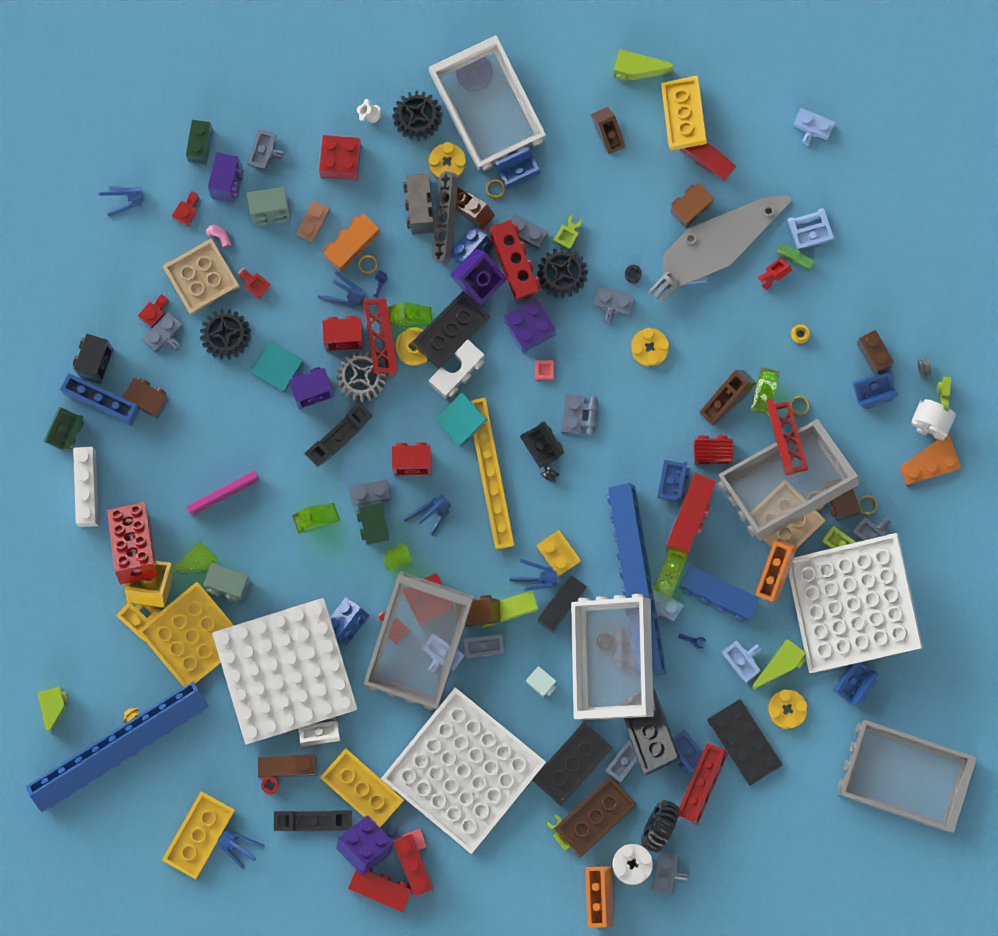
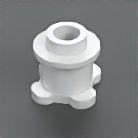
(369, 112)

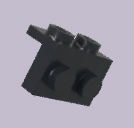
(542, 444)

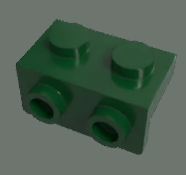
(64, 429)

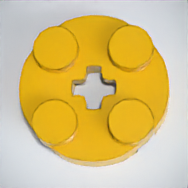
(447, 151)
(404, 353)
(649, 358)
(776, 711)

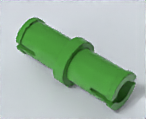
(795, 256)

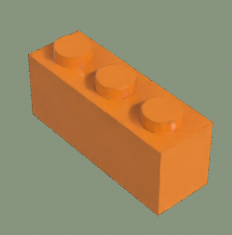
(351, 242)
(776, 570)
(599, 896)

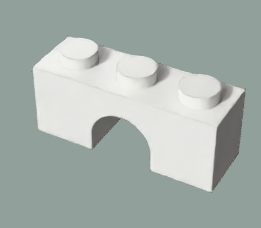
(447, 383)

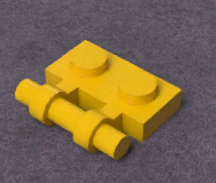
(134, 619)

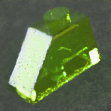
(409, 315)
(764, 389)
(315, 517)
(398, 558)
(196, 560)
(670, 572)

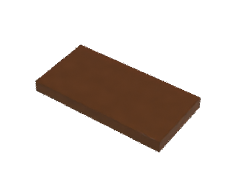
(595, 817)

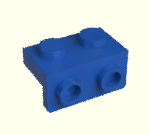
(517, 168)
(471, 240)
(874, 389)
(672, 481)
(348, 620)
(856, 683)
(688, 751)

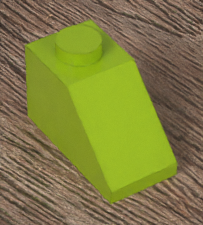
(52, 706)

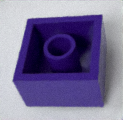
(225, 177)
(478, 276)
(529, 325)
(311, 387)
(365, 845)

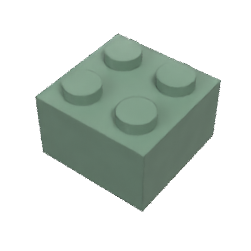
(268, 206)
(227, 583)

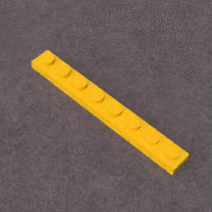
(492, 481)

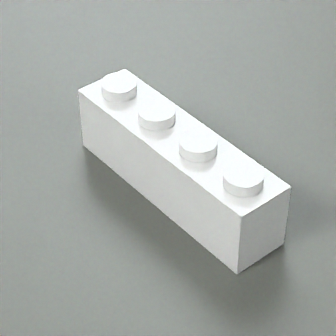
(86, 487)

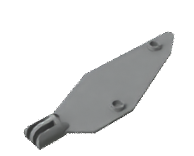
(715, 243)

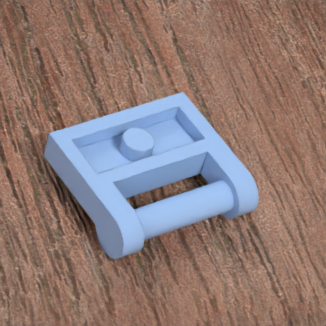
(813, 234)

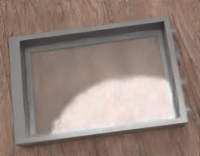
(773, 500)
(418, 640)
(906, 776)

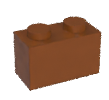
(692, 204)

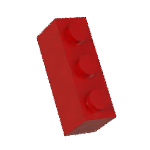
(413, 865)
(381, 889)

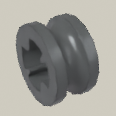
(924, 367)

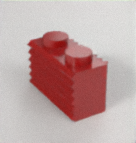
(713, 450)

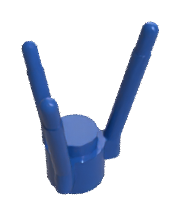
(133, 193)
(354, 294)
(439, 506)
(547, 578)
(229, 841)

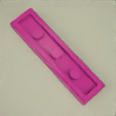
(222, 493)

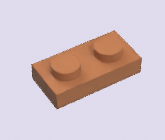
(313, 221)

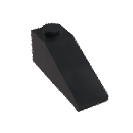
(561, 604)

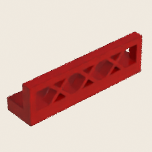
(385, 336)
(780, 440)
(702, 783)

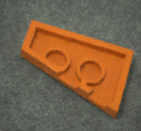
(931, 462)

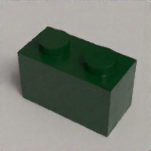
(199, 142)
(373, 522)

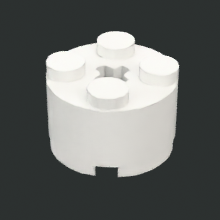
(933, 419)
(638, 874)

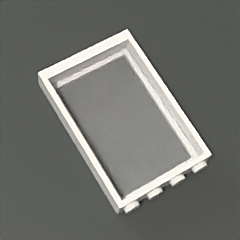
(487, 103)
(612, 658)

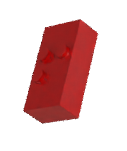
(691, 513)

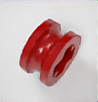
(273, 780)

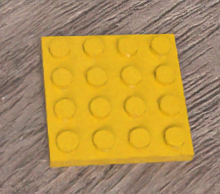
(184, 635)

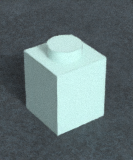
(541, 682)

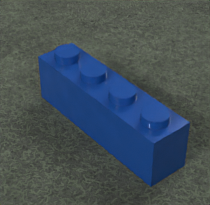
(99, 399)
(719, 593)

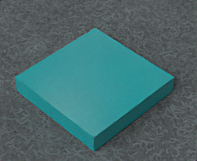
(277, 366)
(461, 419)

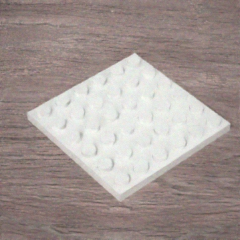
(854, 603)
(284, 671)
(463, 770)

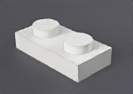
(319, 733)

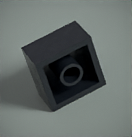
(93, 358)

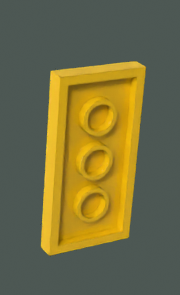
(684, 113)
(361, 788)
(198, 835)

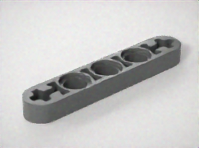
(448, 225)

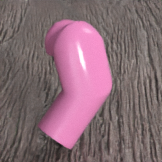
(221, 233)

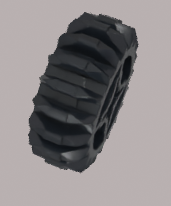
(424, 102)
(570, 259)
(232, 333)
(660, 826)

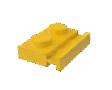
(558, 553)

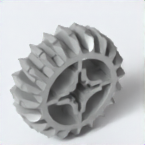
(370, 389)

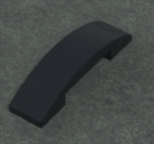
(339, 435)
(312, 820)

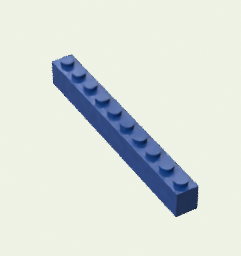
(634, 559)
(117, 746)

